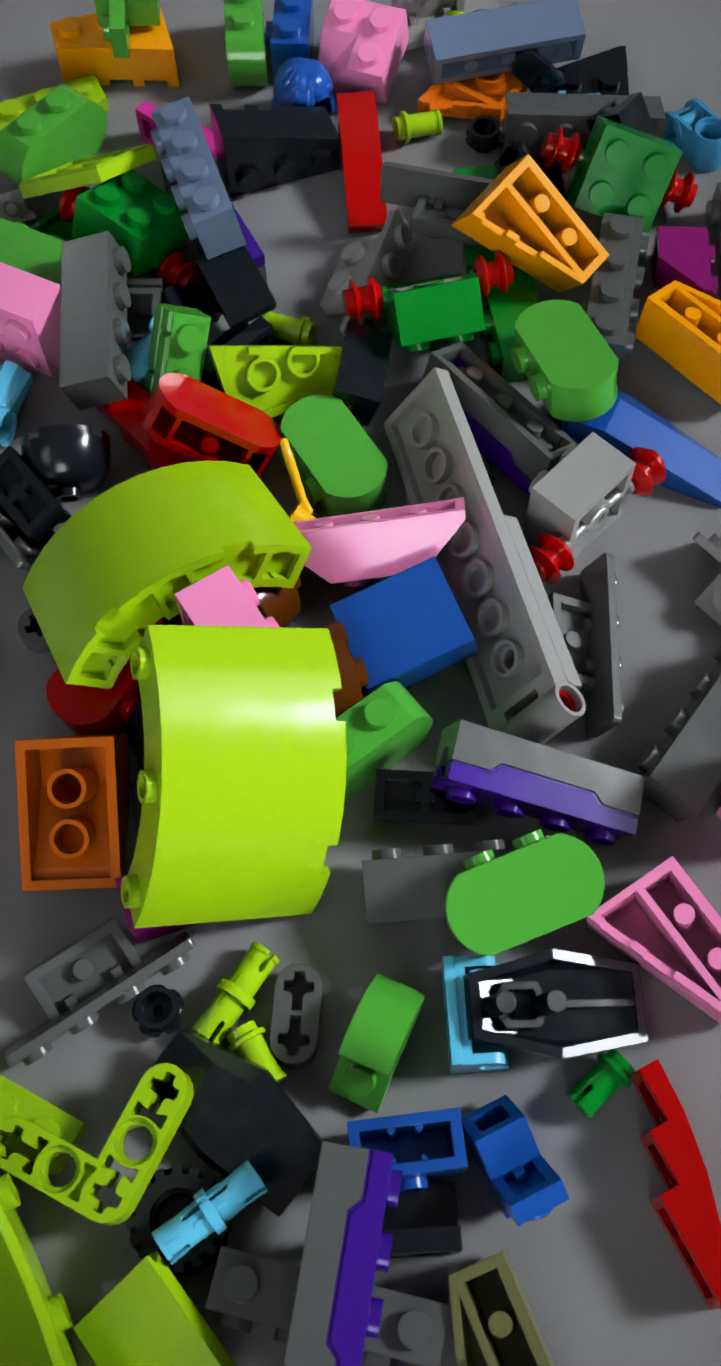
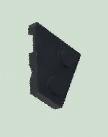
(597, 73)

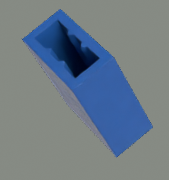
(406, 626)

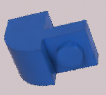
(511, 1162)

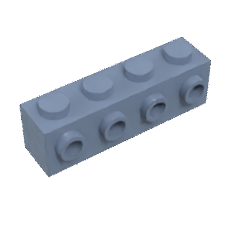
(492, 38)
(198, 179)

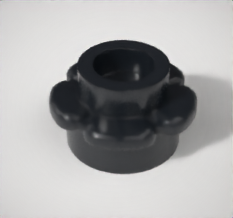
(484, 134)
(155, 997)

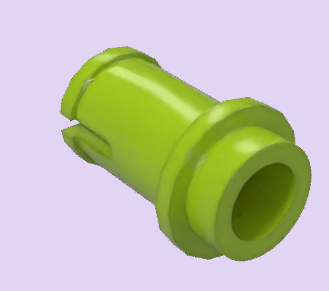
(416, 125)
(292, 329)
(249, 1043)

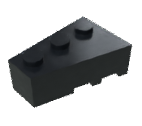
(273, 147)

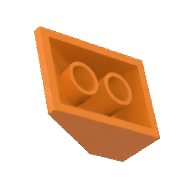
(72, 810)

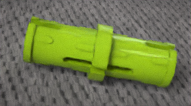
(236, 994)

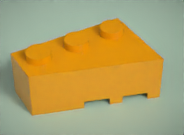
(84, 52)
(533, 227)
(686, 333)

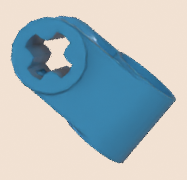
(696, 134)

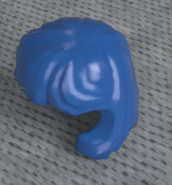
(303, 83)

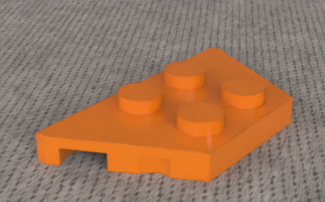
(471, 96)

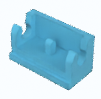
(463, 1054)

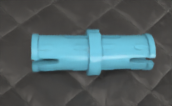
(209, 1212)

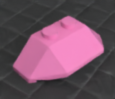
(379, 541)

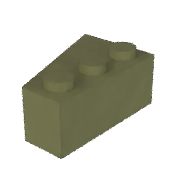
(494, 1317)

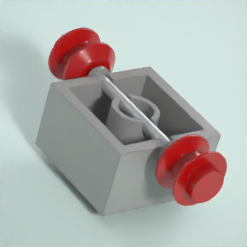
(583, 499)

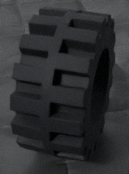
(162, 1187)

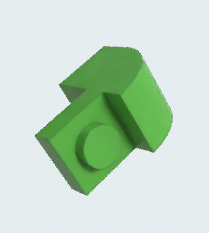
(119, 15)
(376, 1041)

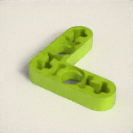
(95, 1172)

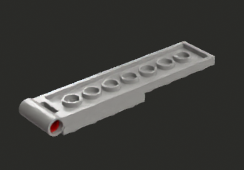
(522, 659)

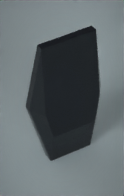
(556, 1004)
(242, 1116)

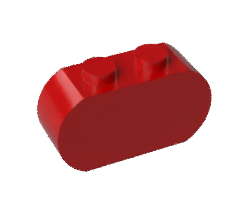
(209, 423)
(95, 709)

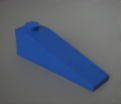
(631, 424)

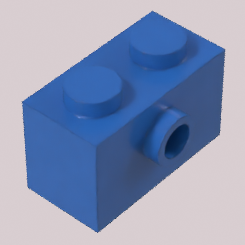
(290, 31)
(421, 1143)

